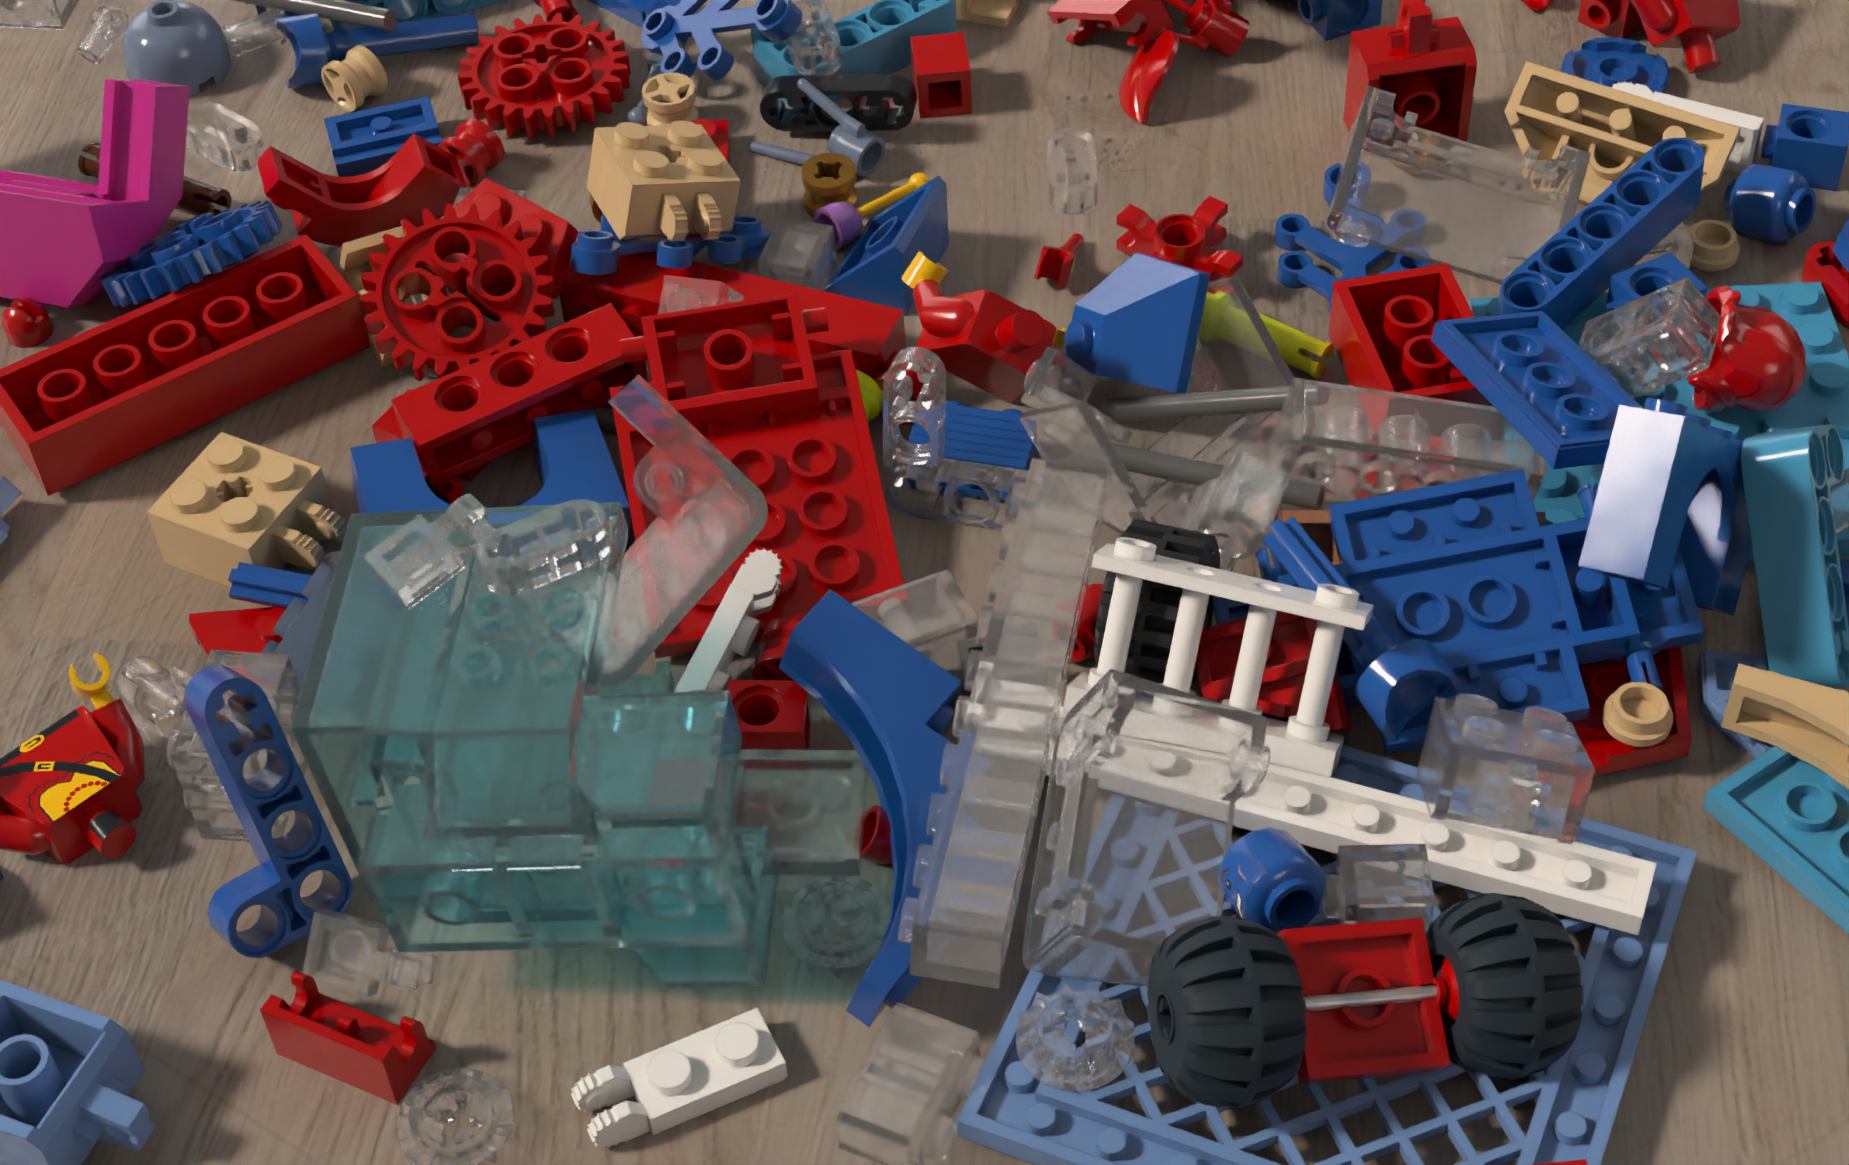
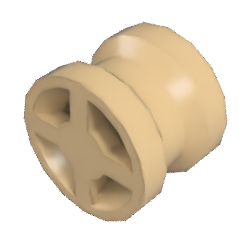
(354, 78)
(669, 99)

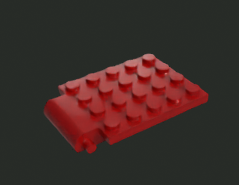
(791, 429)

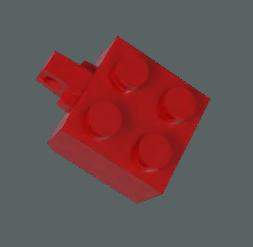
(1420, 61)

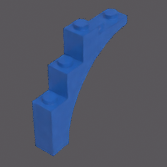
(896, 716)

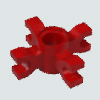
(1181, 238)

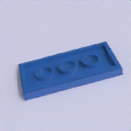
(1537, 383)

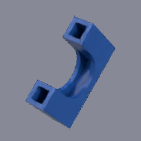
(567, 457)
(1667, 487)

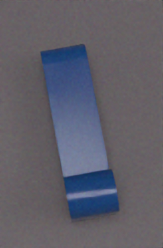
(258, 804)

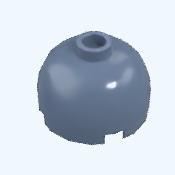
(175, 45)

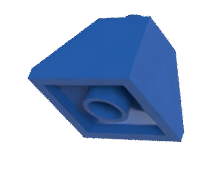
(1140, 323)

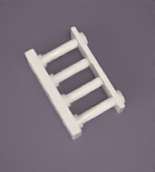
(1297, 744)

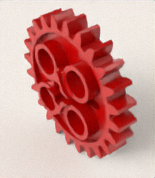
(544, 75)
(492, 260)

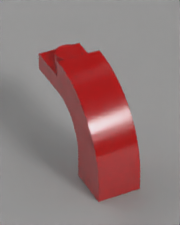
(354, 207)

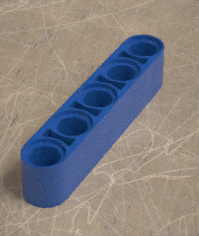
(1608, 234)

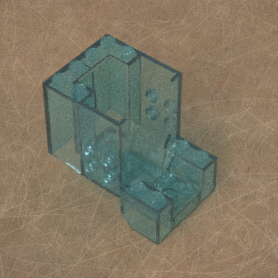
(515, 795)

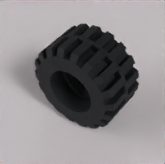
(1157, 601)

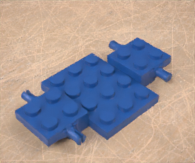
(1494, 595)

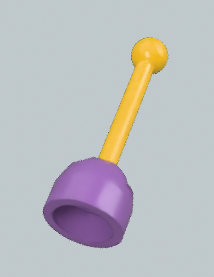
(848, 219)

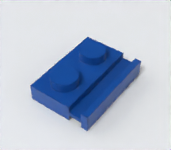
(373, 136)

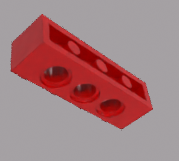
(493, 402)

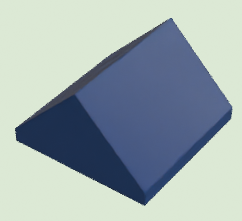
(889, 245)

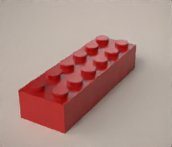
(179, 363)

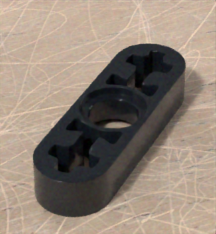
(854, 88)

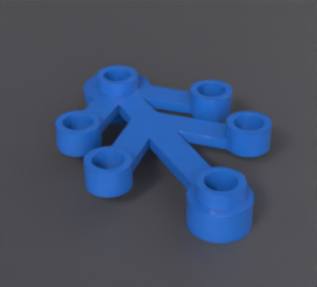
(669, 28)
(598, 252)
(1297, 268)

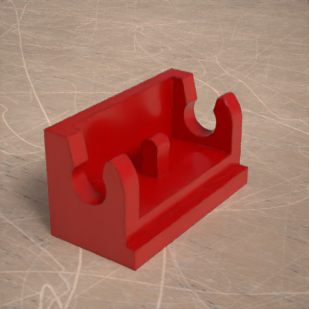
(1138, 16)
(347, 1041)

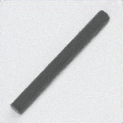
(335, 10)
(1196, 404)
(1197, 472)

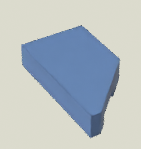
(1715, 680)

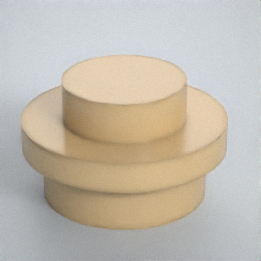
(1714, 246)
(1638, 714)

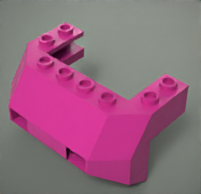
(71, 233)

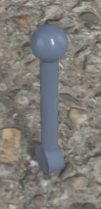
(639, 113)

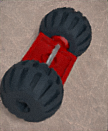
(1351, 1001)

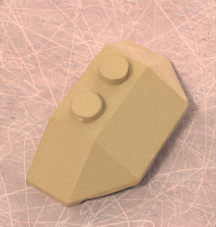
(1609, 123)

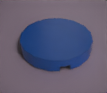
(1615, 61)

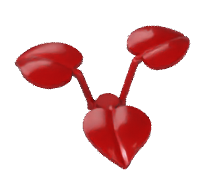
(1210, 26)

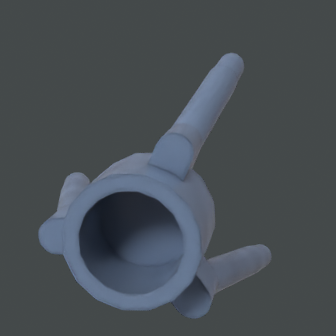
(847, 139)

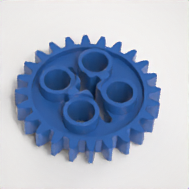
(193, 252)

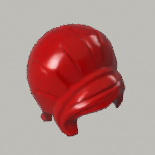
(1754, 361)

